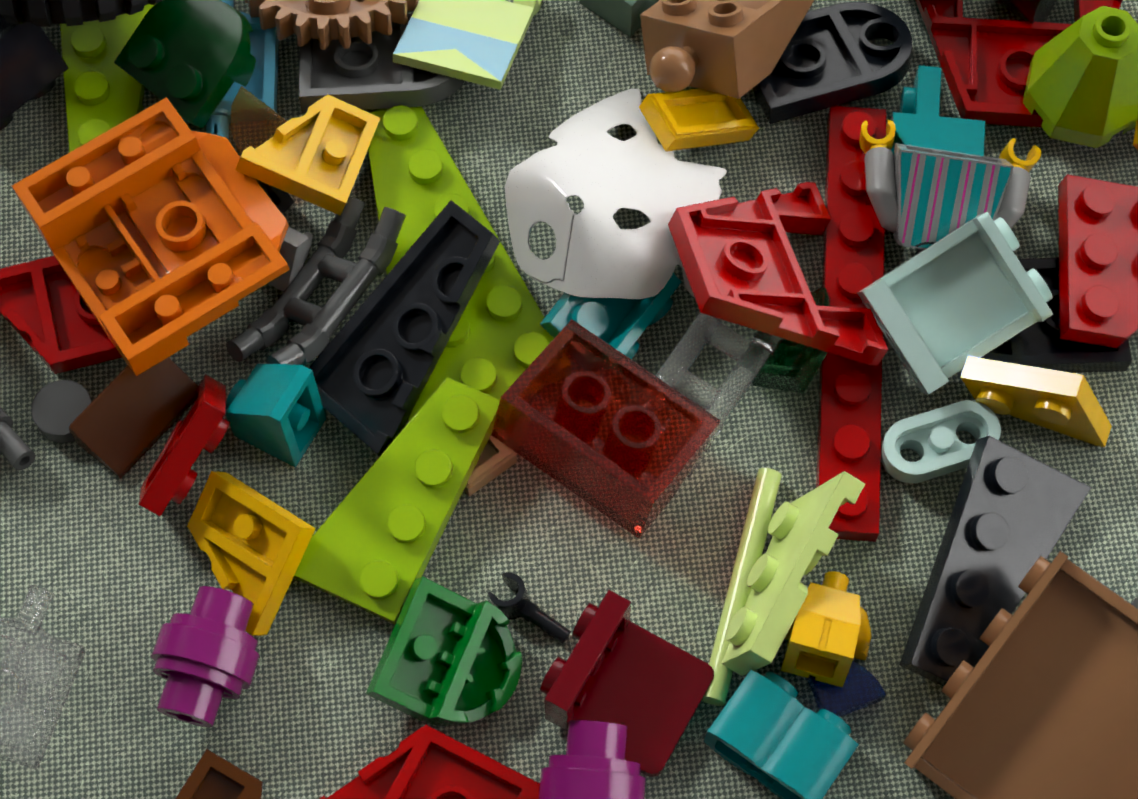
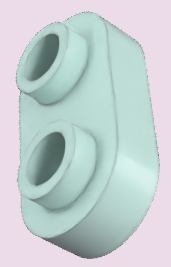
(935, 440)

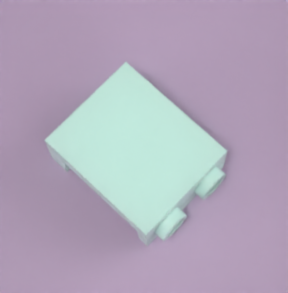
(957, 300)

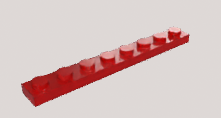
(851, 261)

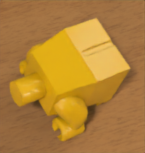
(827, 632)

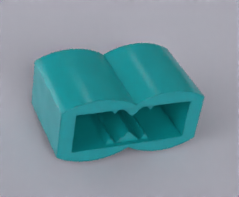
(780, 739)

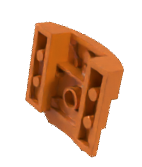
(156, 230)

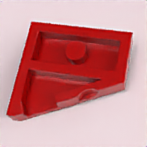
(201, 429)

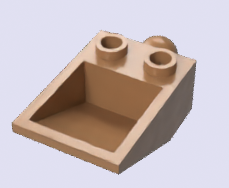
(717, 42)

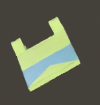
(466, 38)

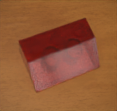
(603, 427)

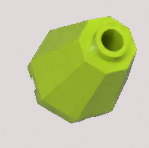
(1087, 79)

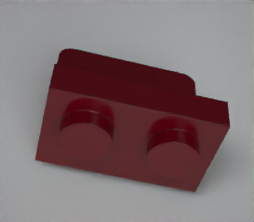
(628, 680)

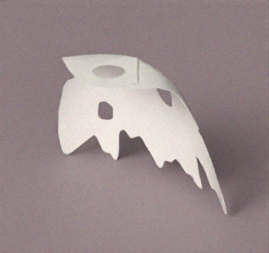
(607, 174)

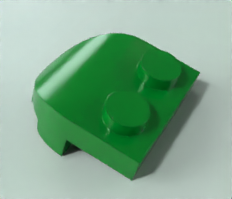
(447, 658)

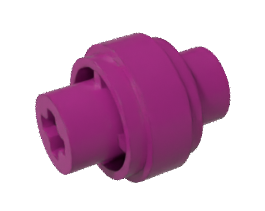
(205, 656)
(592, 765)

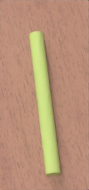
(749, 551)

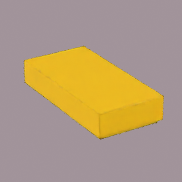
(697, 119)

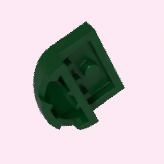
(190, 54)

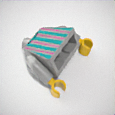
(932, 192)

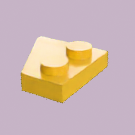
(315, 153)
(249, 544)

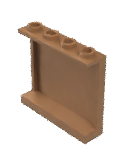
(1046, 702)

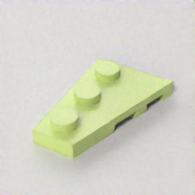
(797, 544)

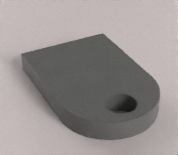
(368, 75)

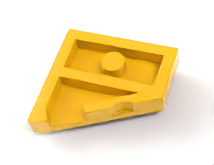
(1039, 396)

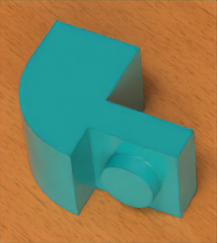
(920, 122)

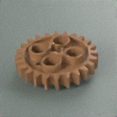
(330, 18)

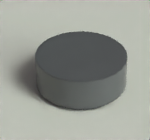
(58, 407)

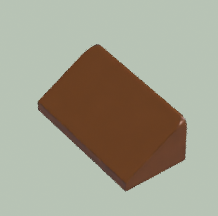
(133, 414)

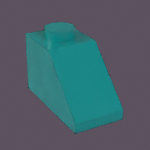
(277, 410)

